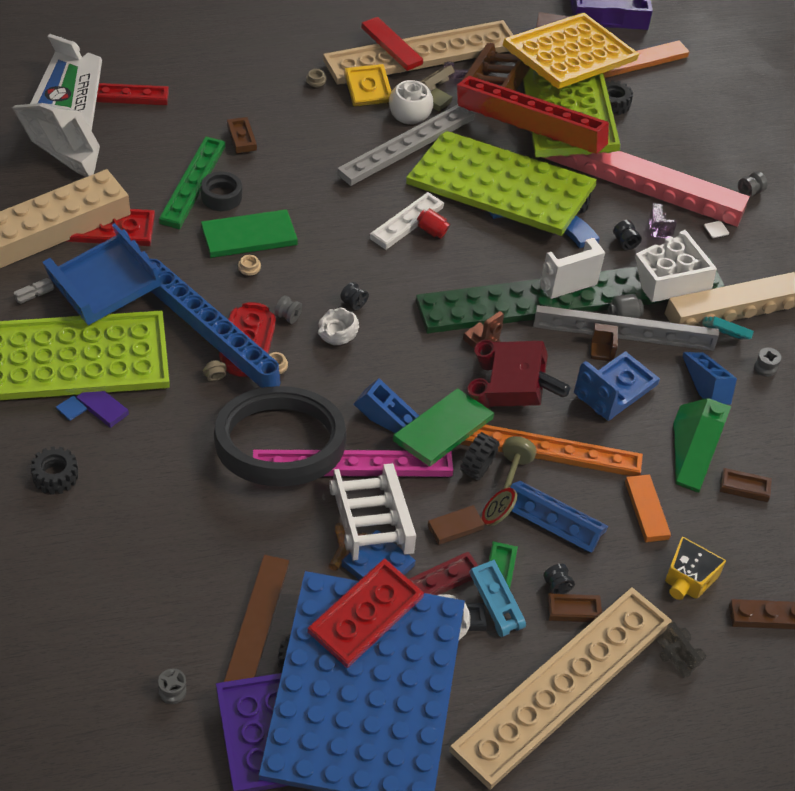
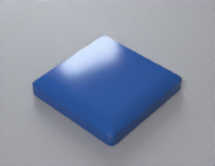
(71, 408)

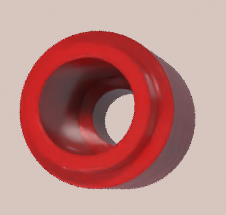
(433, 223)

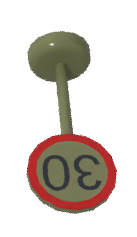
(518, 451)

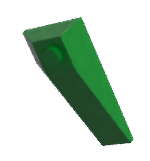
(696, 438)

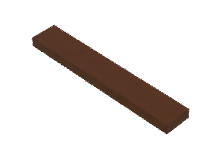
(258, 619)

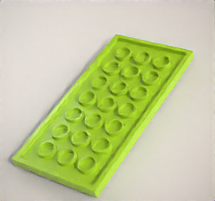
(586, 97)
(502, 182)
(72, 358)

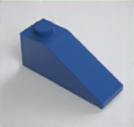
(710, 378)
(385, 407)

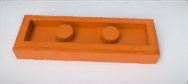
(647, 508)

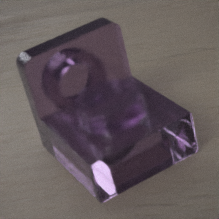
(659, 224)

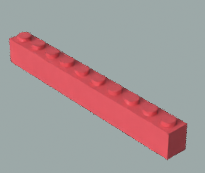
(661, 183)

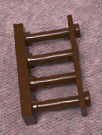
(486, 64)

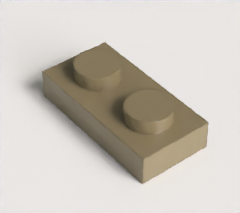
(439, 77)

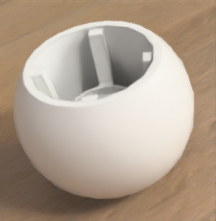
(411, 102)

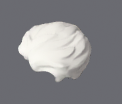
(338, 326)

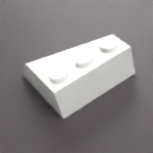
(674, 268)

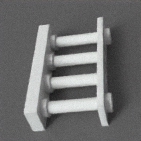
(392, 499)

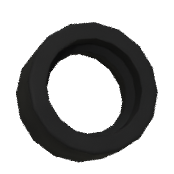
(221, 202)

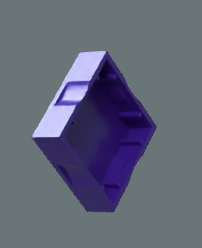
(616, 13)

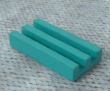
(728, 328)

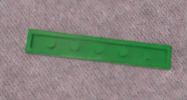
(190, 184)

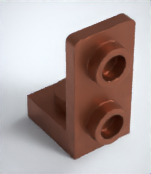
(489, 331)

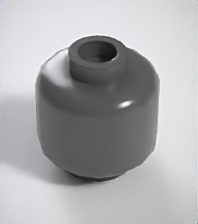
(626, 306)

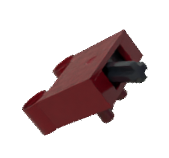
(516, 374)

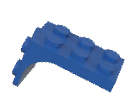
(614, 385)

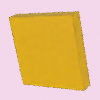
(368, 84)

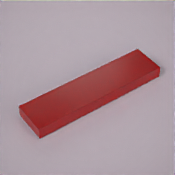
(392, 43)
(132, 94)

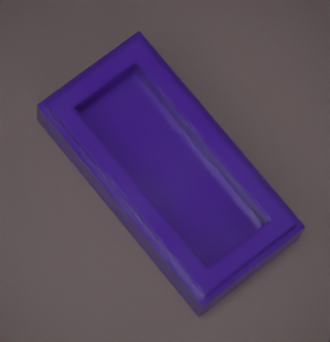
(103, 407)

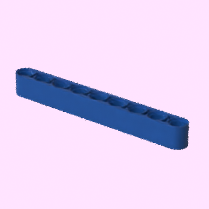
(217, 329)

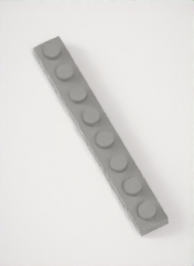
(404, 144)
(628, 327)

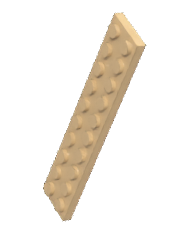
(433, 48)
(559, 688)

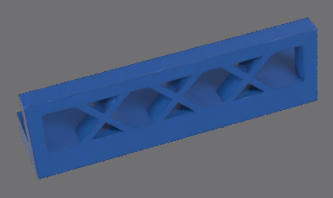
(557, 517)

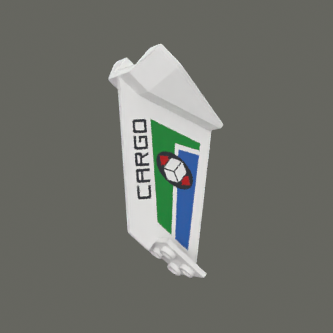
(64, 107)

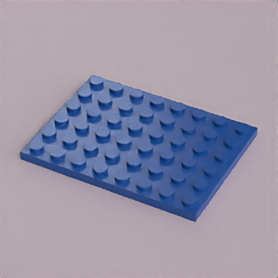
(366, 722)

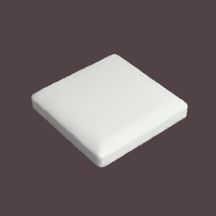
(716, 229)

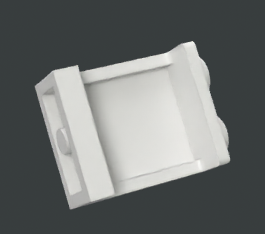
(572, 272)

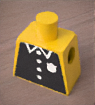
(693, 570)

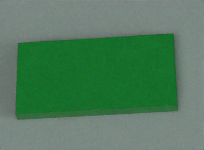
(249, 233)
(443, 427)

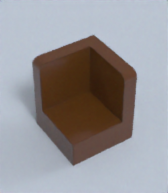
(604, 342)

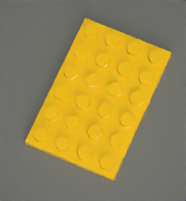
(570, 50)

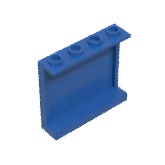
(105, 276)

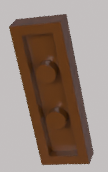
(762, 614)

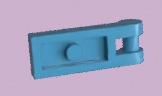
(497, 597)

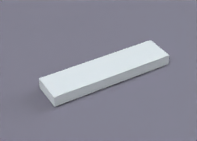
(404, 221)

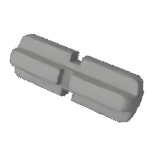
(30, 292)

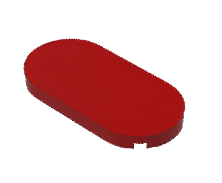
(257, 323)

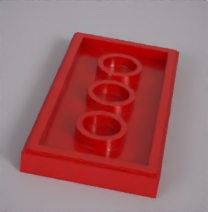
(137, 225)
(365, 613)

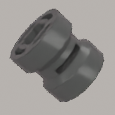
(752, 184)

